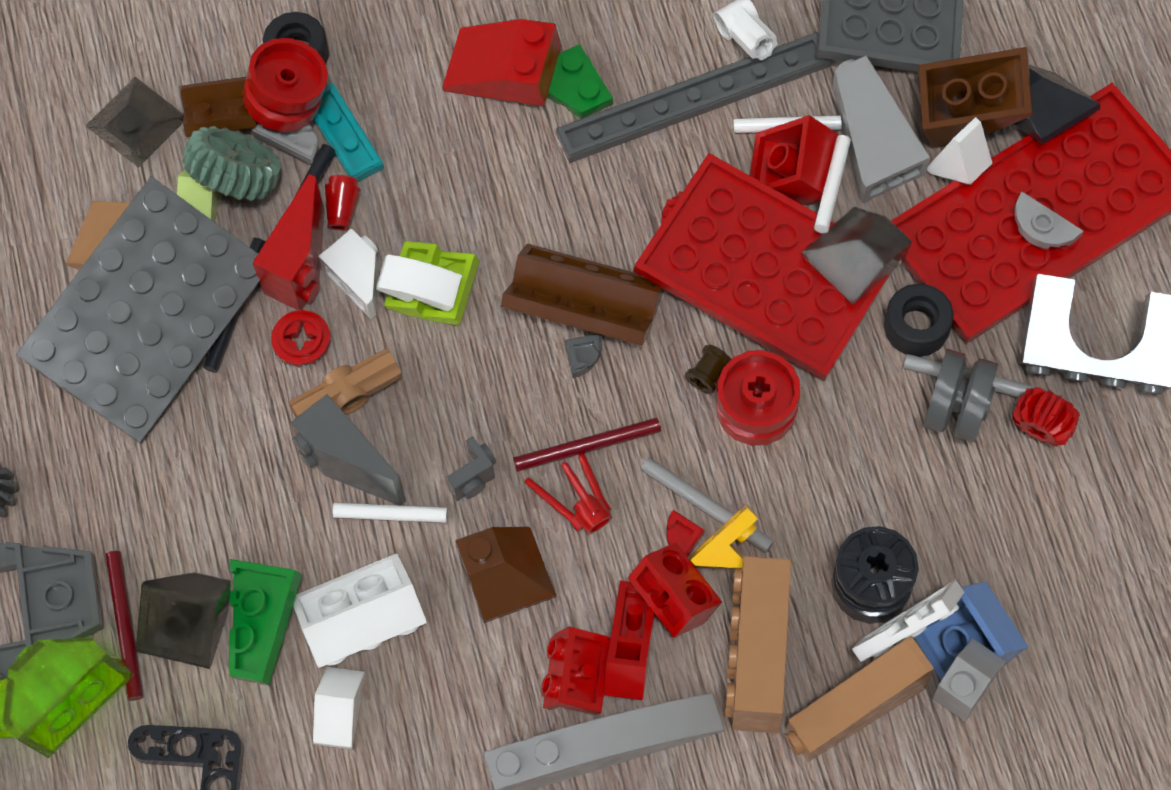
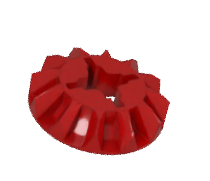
(290, 326)

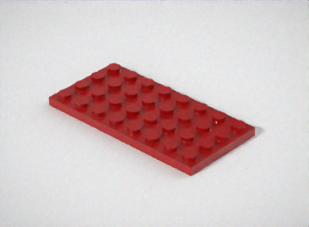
(1099, 175)

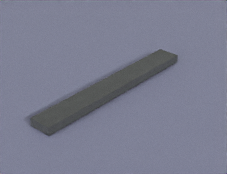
(690, 98)

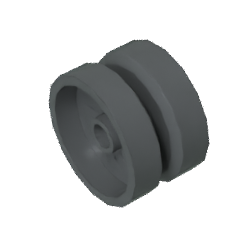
(961, 395)

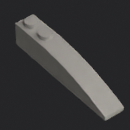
(602, 743)

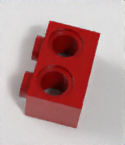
(674, 589)

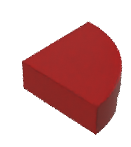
(683, 532)

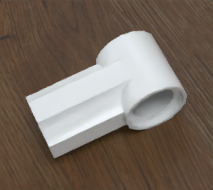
(742, 23)

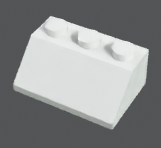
(358, 611)

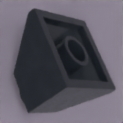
(1054, 105)

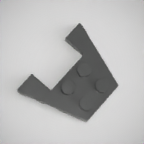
(55, 595)

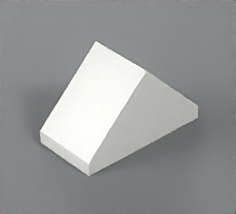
(964, 156)
(337, 707)

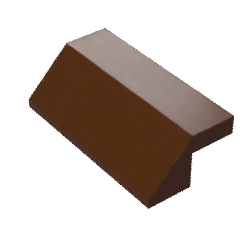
(583, 294)

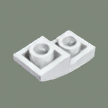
(418, 280)

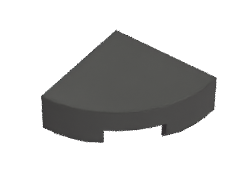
(583, 353)

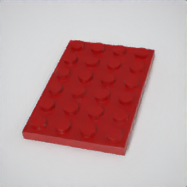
(740, 259)

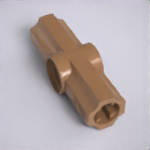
(351, 385)

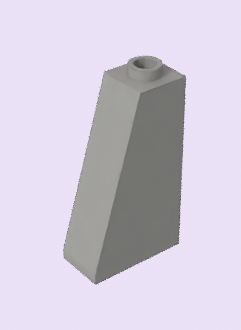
(882, 143)

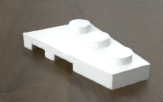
(910, 622)

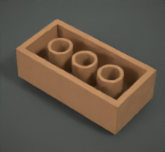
(761, 640)

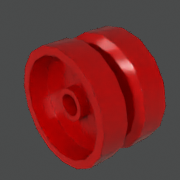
(284, 84)
(757, 397)

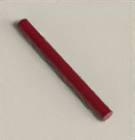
(587, 444)
(124, 623)

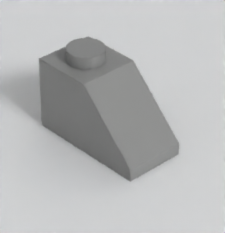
(968, 679)

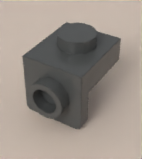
(472, 477)

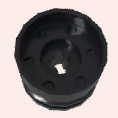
(868, 595)

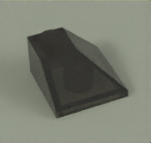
(136, 122)
(858, 252)
(183, 617)

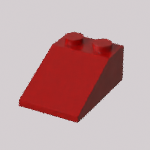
(505, 61)
(289, 258)

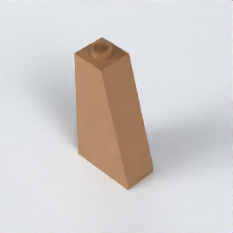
(860, 700)

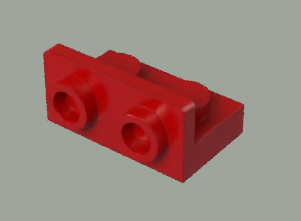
(576, 671)

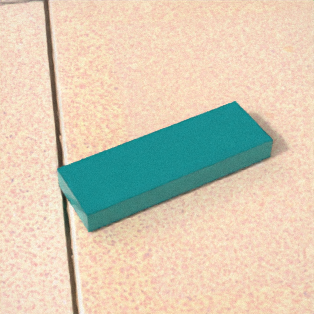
(346, 136)

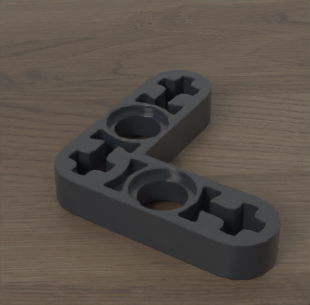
(204, 755)

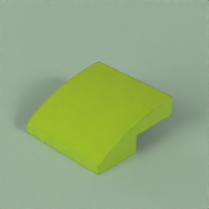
(460, 263)

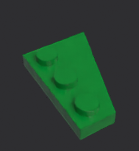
(261, 611)

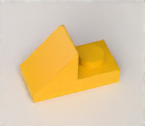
(718, 549)

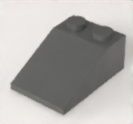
(343, 453)

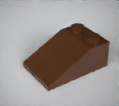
(981, 86)

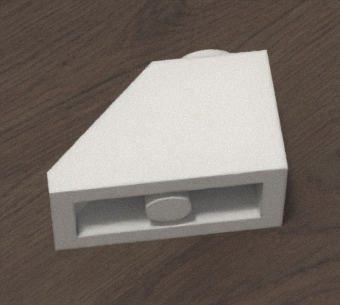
(354, 269)

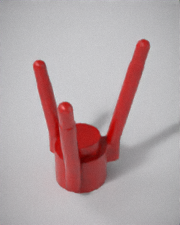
(590, 512)

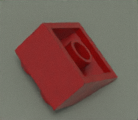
(794, 158)

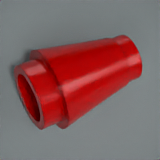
(341, 200)

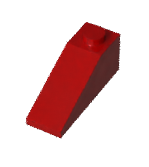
(629, 645)

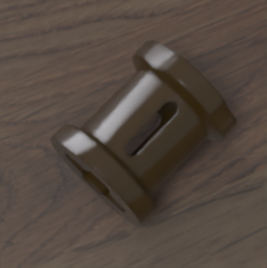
(707, 369)

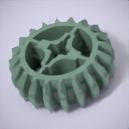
(231, 163)

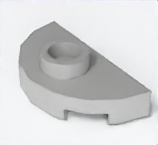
(298, 143)
(1043, 226)

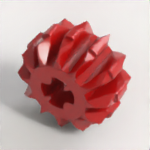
(1045, 416)

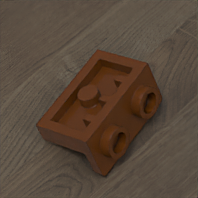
(216, 105)

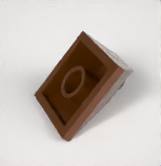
(504, 570)

